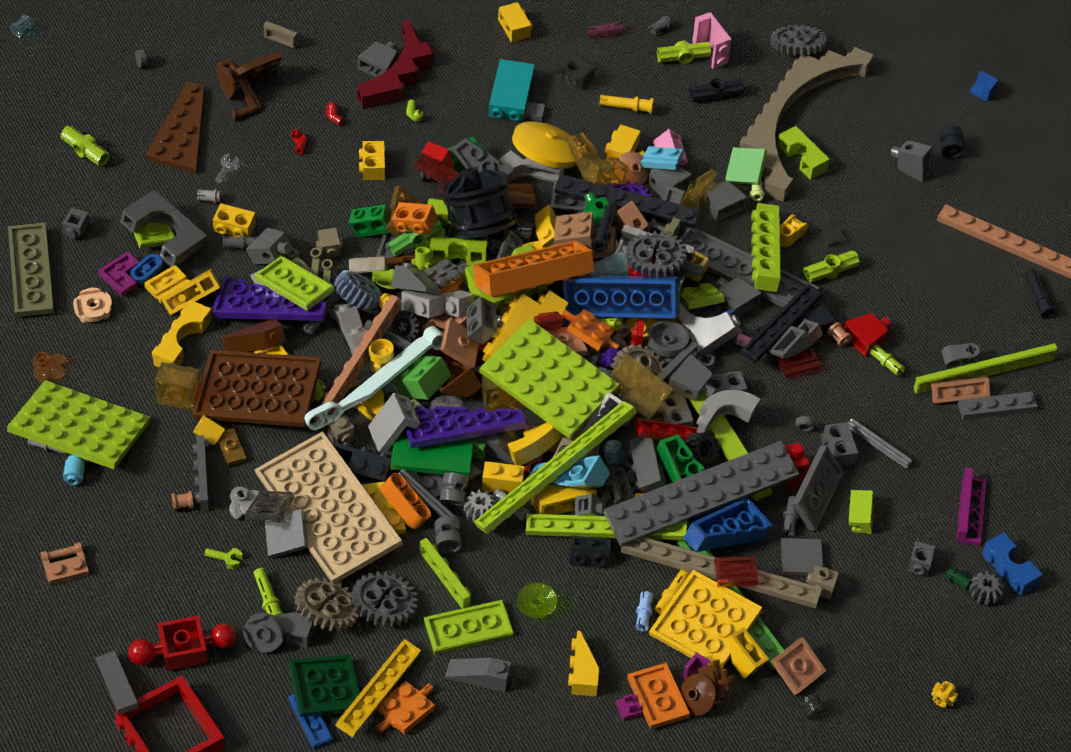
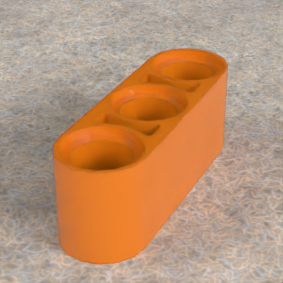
(405, 501)

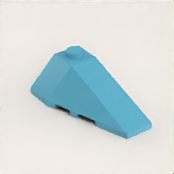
(585, 473)

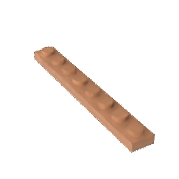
(1005, 240)
(361, 353)

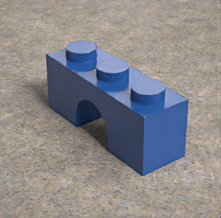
(1019, 576)

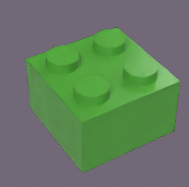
(422, 377)

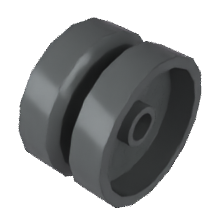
(667, 340)

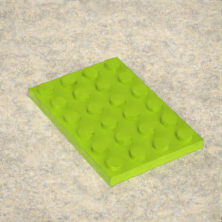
(548, 378)
(79, 424)

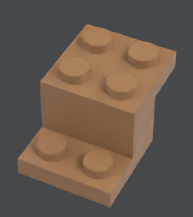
(582, 229)

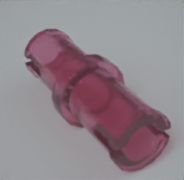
(604, 29)

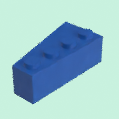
(728, 527)

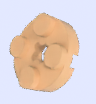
(96, 313)

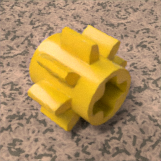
(944, 694)

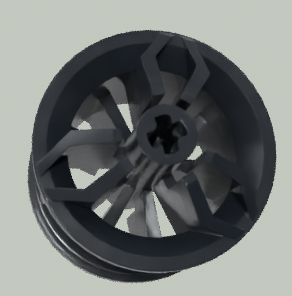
(478, 204)

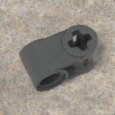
(958, 355)

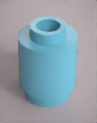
(74, 470)

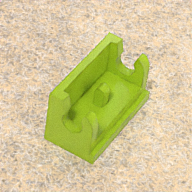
(861, 511)

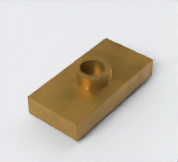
(231, 448)

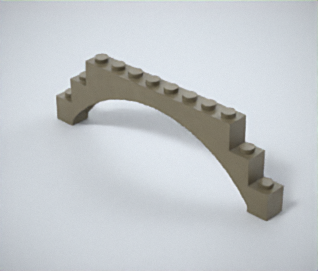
(804, 76)

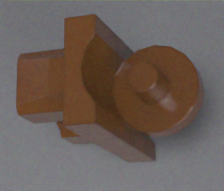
(718, 676)

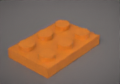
(658, 695)

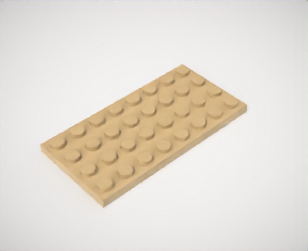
(340, 517)

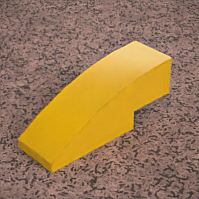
(533, 443)

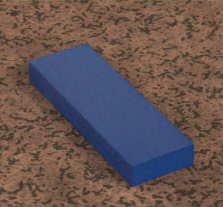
(313, 727)

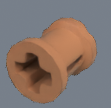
(839, 334)
(182, 500)

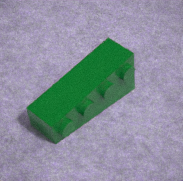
(677, 458)

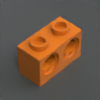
(414, 218)

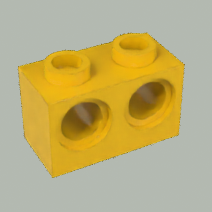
(373, 160)
(234, 221)

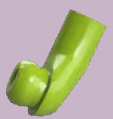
(412, 113)

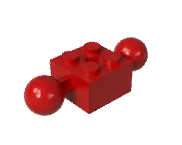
(182, 643)

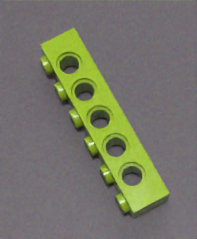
(766, 247)

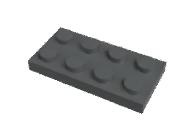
(818, 488)

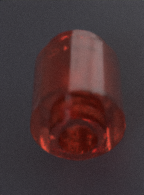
(549, 321)

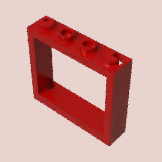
(179, 685)

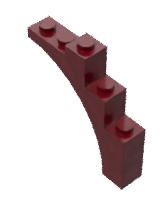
(392, 83)

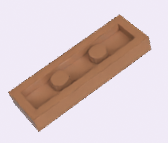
(960, 389)

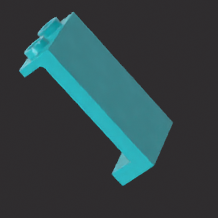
(511, 90)

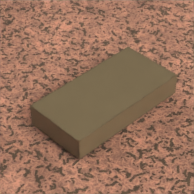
(280, 34)

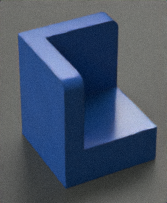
(984, 86)

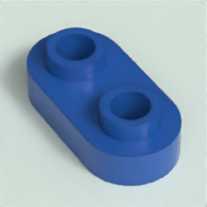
(144, 271)

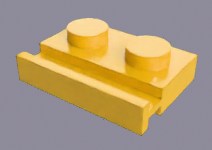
(166, 282)

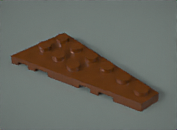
(180, 133)

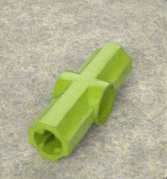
(683, 52)
(85, 145)
(831, 266)

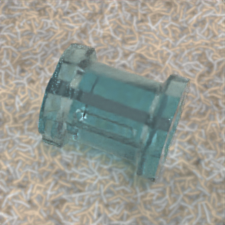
(21, 25)

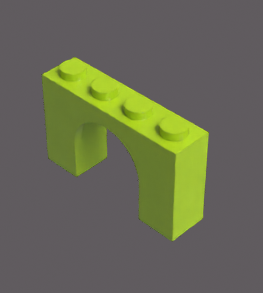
(506, 298)

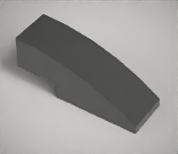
(797, 339)

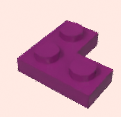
(117, 273)

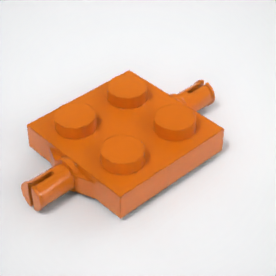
(590, 329)
(405, 707)

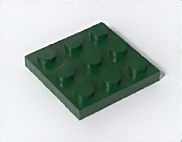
(323, 684)

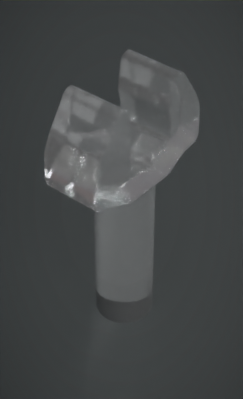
(226, 167)

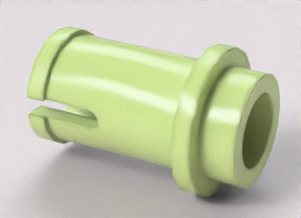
(757, 193)

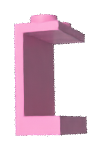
(709, 30)

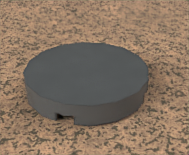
(264, 632)

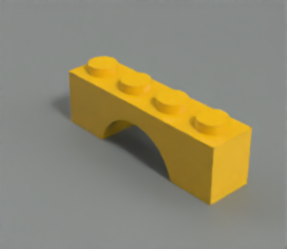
(192, 320)

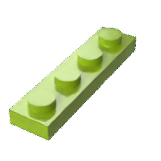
(448, 578)

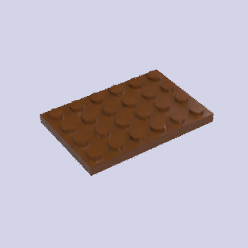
(257, 388)

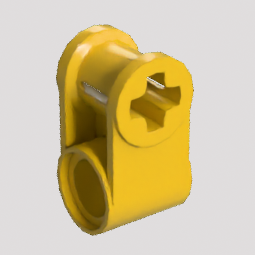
(791, 231)

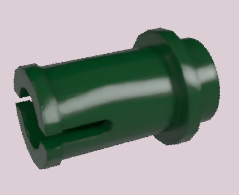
(958, 578)

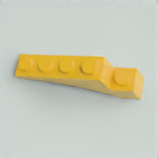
(521, 310)

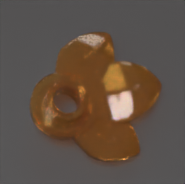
(48, 366)

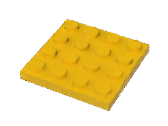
(704, 618)

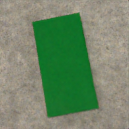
(434, 459)

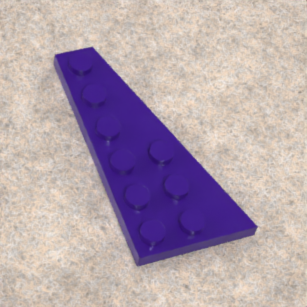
(259, 302)
(458, 423)

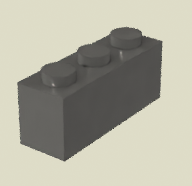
(647, 464)

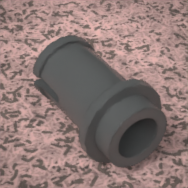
(663, 23)

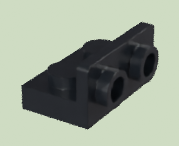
(590, 551)

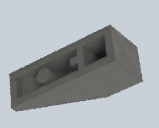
(413, 279)
(297, 629)
(480, 672)

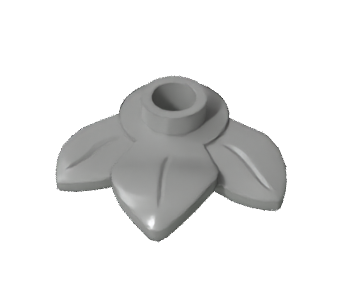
(241, 504)

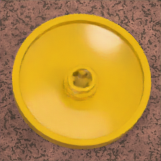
(544, 144)

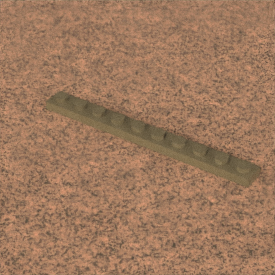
(704, 564)

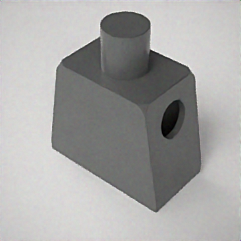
(377, 58)
(914, 159)
(662, 177)
(724, 200)
(269, 246)
(738, 295)
(692, 379)

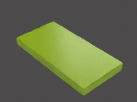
(294, 283)
(468, 627)

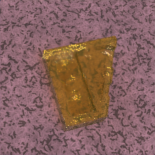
(698, 188)

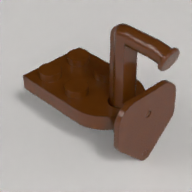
(240, 77)

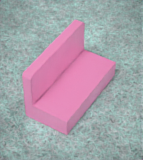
(671, 139)

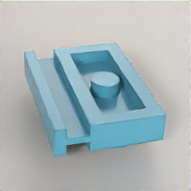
(662, 158)

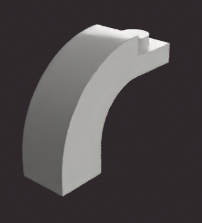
(727, 403)

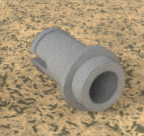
(213, 196)

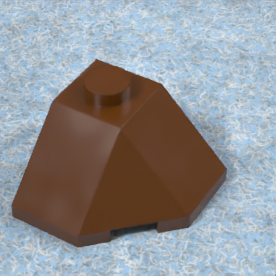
(461, 382)

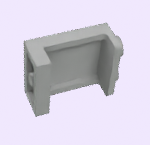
(391, 421)

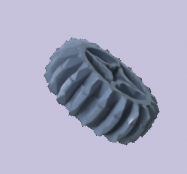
(357, 290)

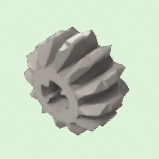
(478, 504)

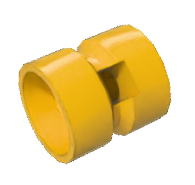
(380, 353)

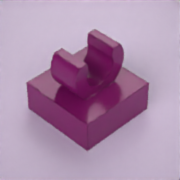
(629, 707)

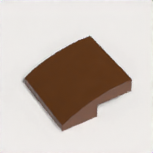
(521, 195)

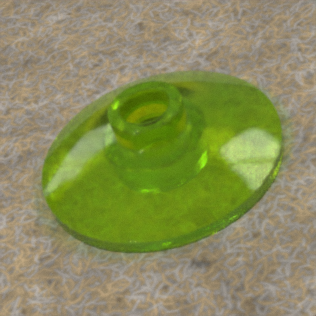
(536, 593)

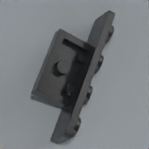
(366, 463)

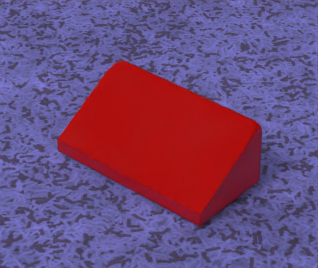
(439, 153)

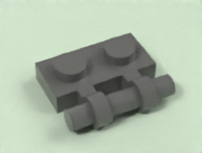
(444, 273)

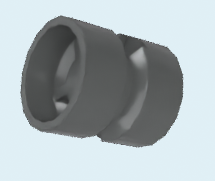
(454, 488)
(448, 535)

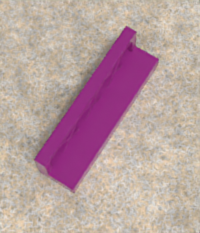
(967, 509)

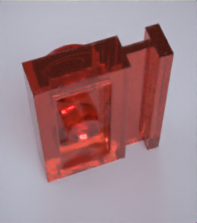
(799, 363)
(736, 571)

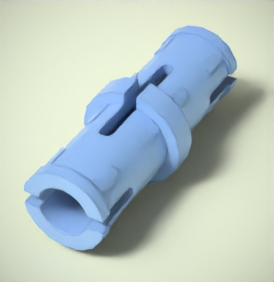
(644, 611)

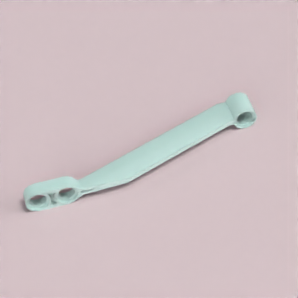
(431, 339)

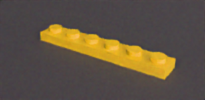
(378, 688)

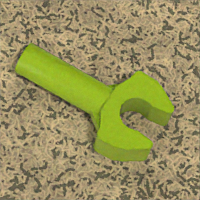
(227, 557)

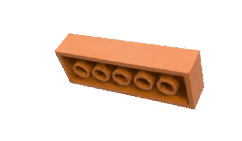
(533, 268)

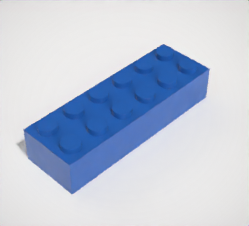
(623, 296)

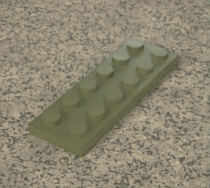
(30, 269)

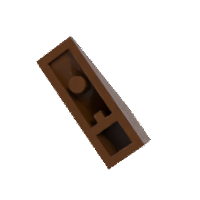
(255, 337)

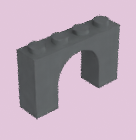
(156, 208)

